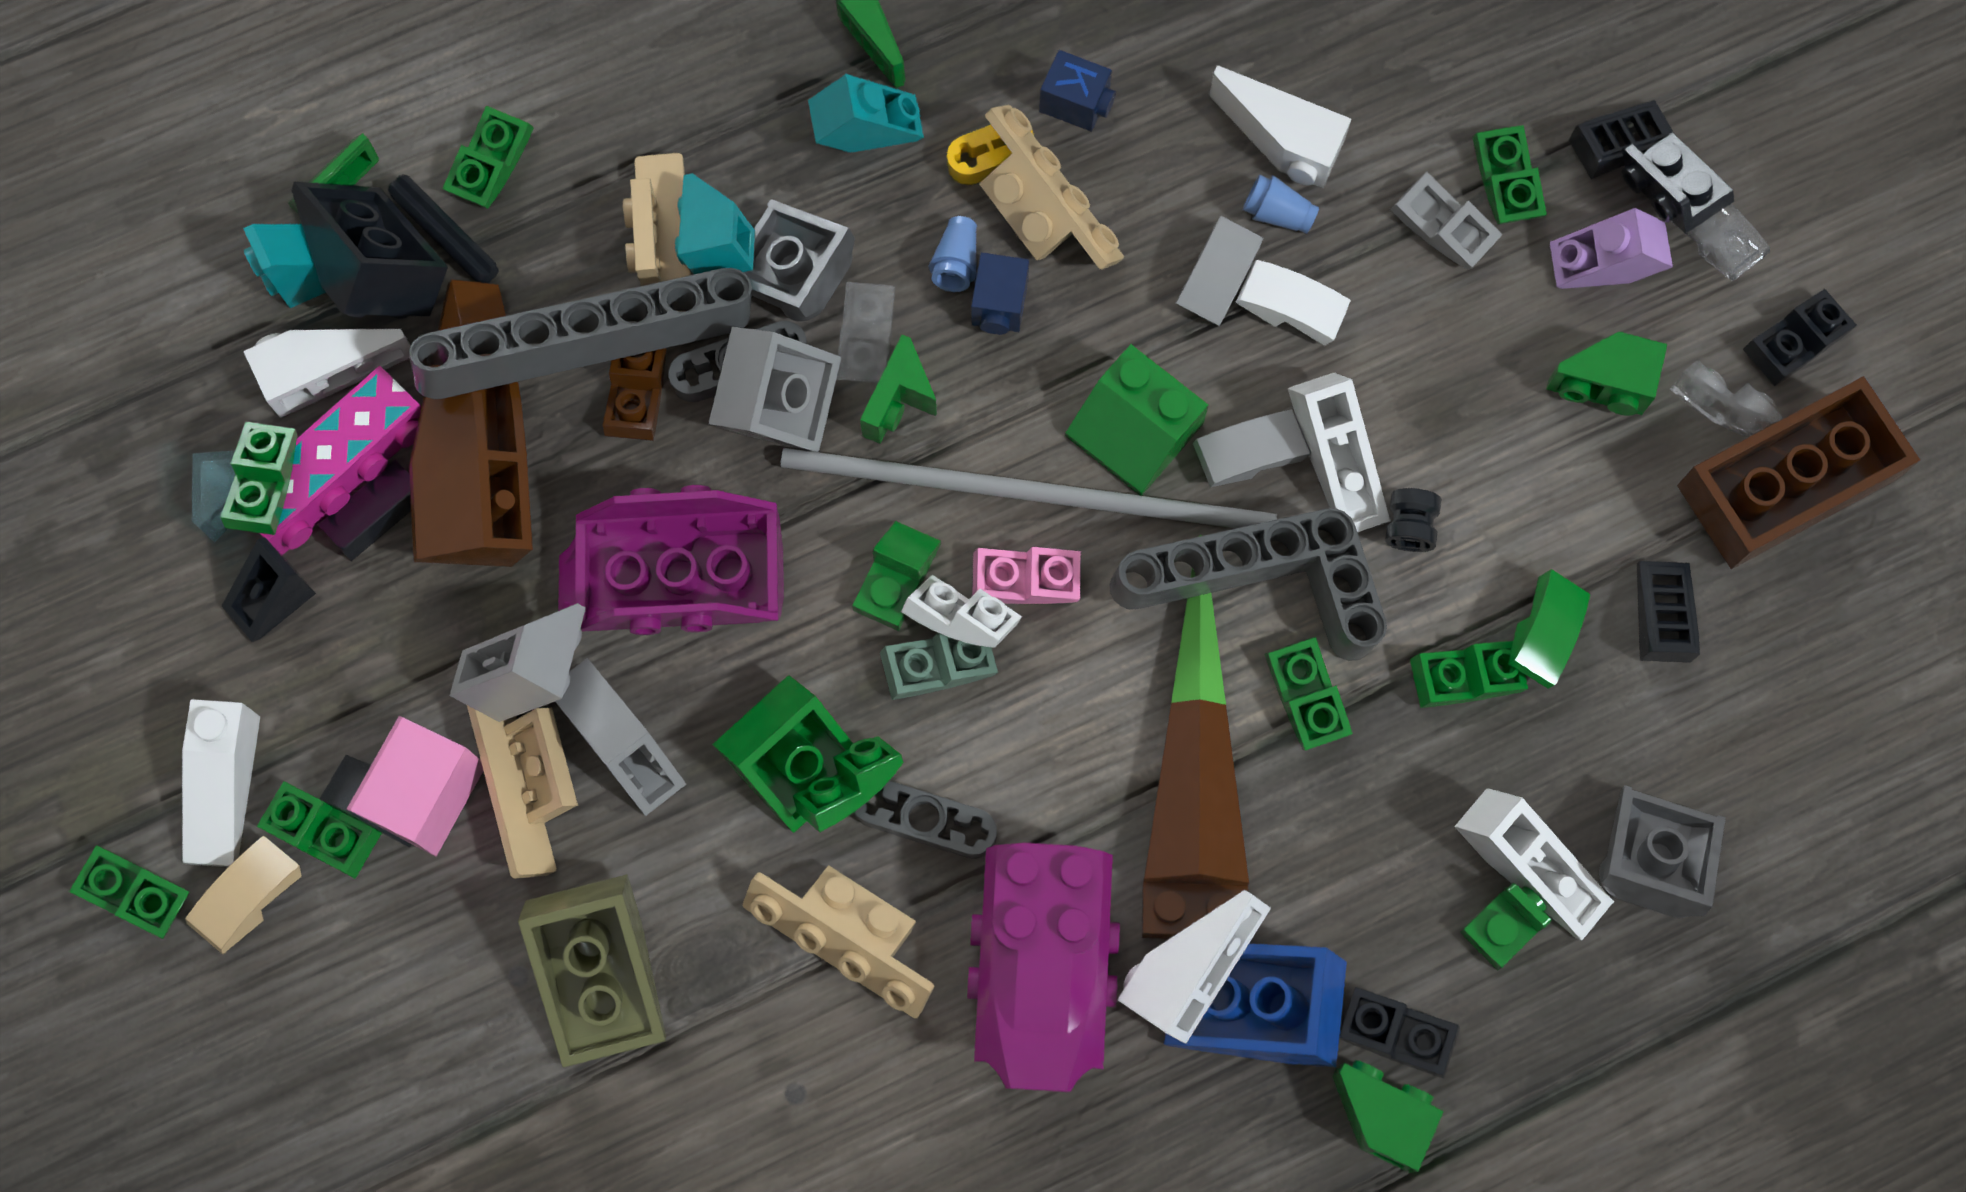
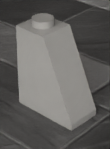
(619, 738)

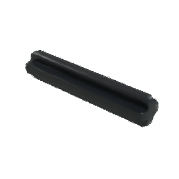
(443, 229)

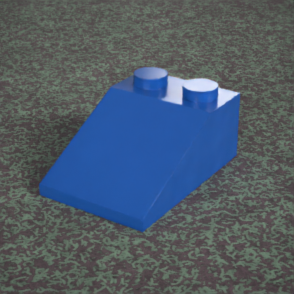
(1276, 1007)

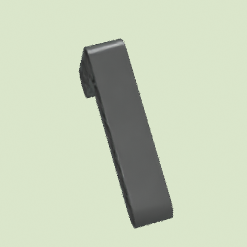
(1262, 563)

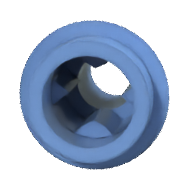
(1279, 205)
(955, 257)

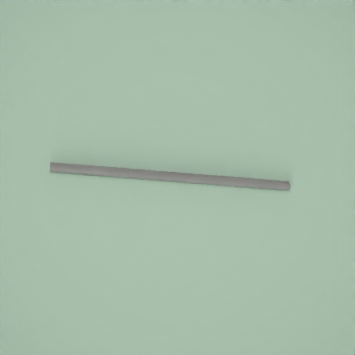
(1022, 489)

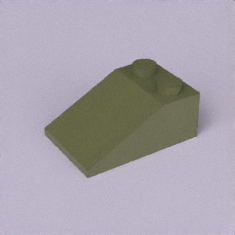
(593, 970)

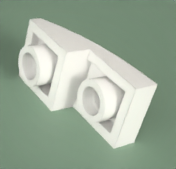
(1293, 298)
(975, 620)

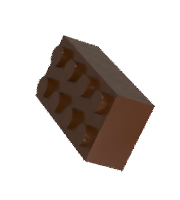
(1797, 472)

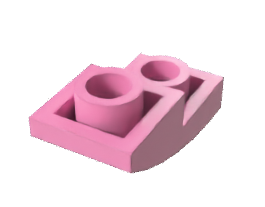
(1028, 576)

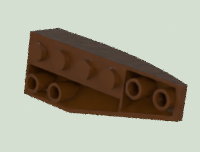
(471, 460)

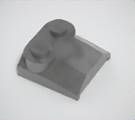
(798, 260)
(1662, 855)

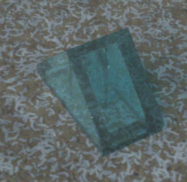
(210, 488)

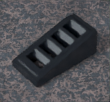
(1590, 150)
(1650, 646)

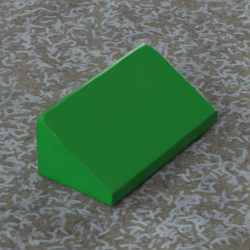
(347, 165)

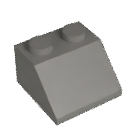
(775, 389)

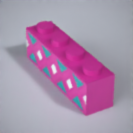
(342, 452)

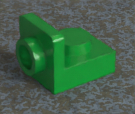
(1507, 924)

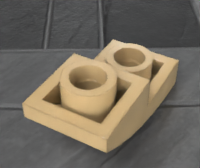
(240, 893)

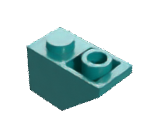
(864, 115)
(712, 230)
(283, 261)

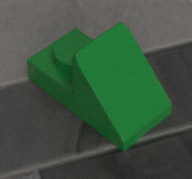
(900, 382)
(897, 571)

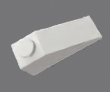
(1285, 128)
(314, 364)
(1340, 448)
(216, 780)
(1532, 856)
(1188, 970)

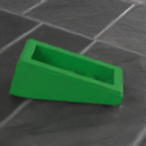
(871, 30)

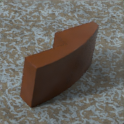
(635, 395)

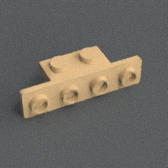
(1038, 196)
(655, 218)
(525, 784)
(846, 930)

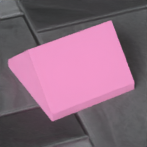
(417, 785)

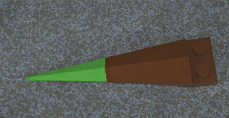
(1196, 827)

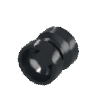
(1413, 520)

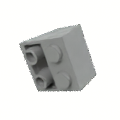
(520, 666)

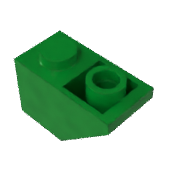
(1614, 372)
(1387, 1120)

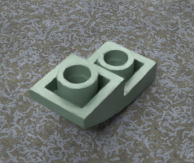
(934, 665)

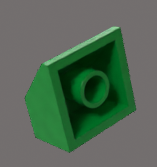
(1137, 420)
(784, 747)

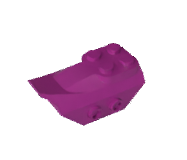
(674, 561)
(1043, 964)

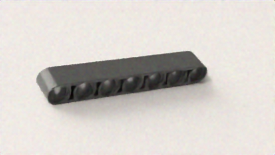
(563, 346)

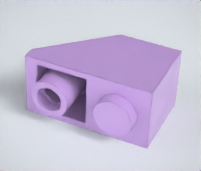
(1612, 251)

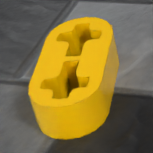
(980, 144)

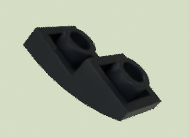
(1799, 337)
(1399, 1032)

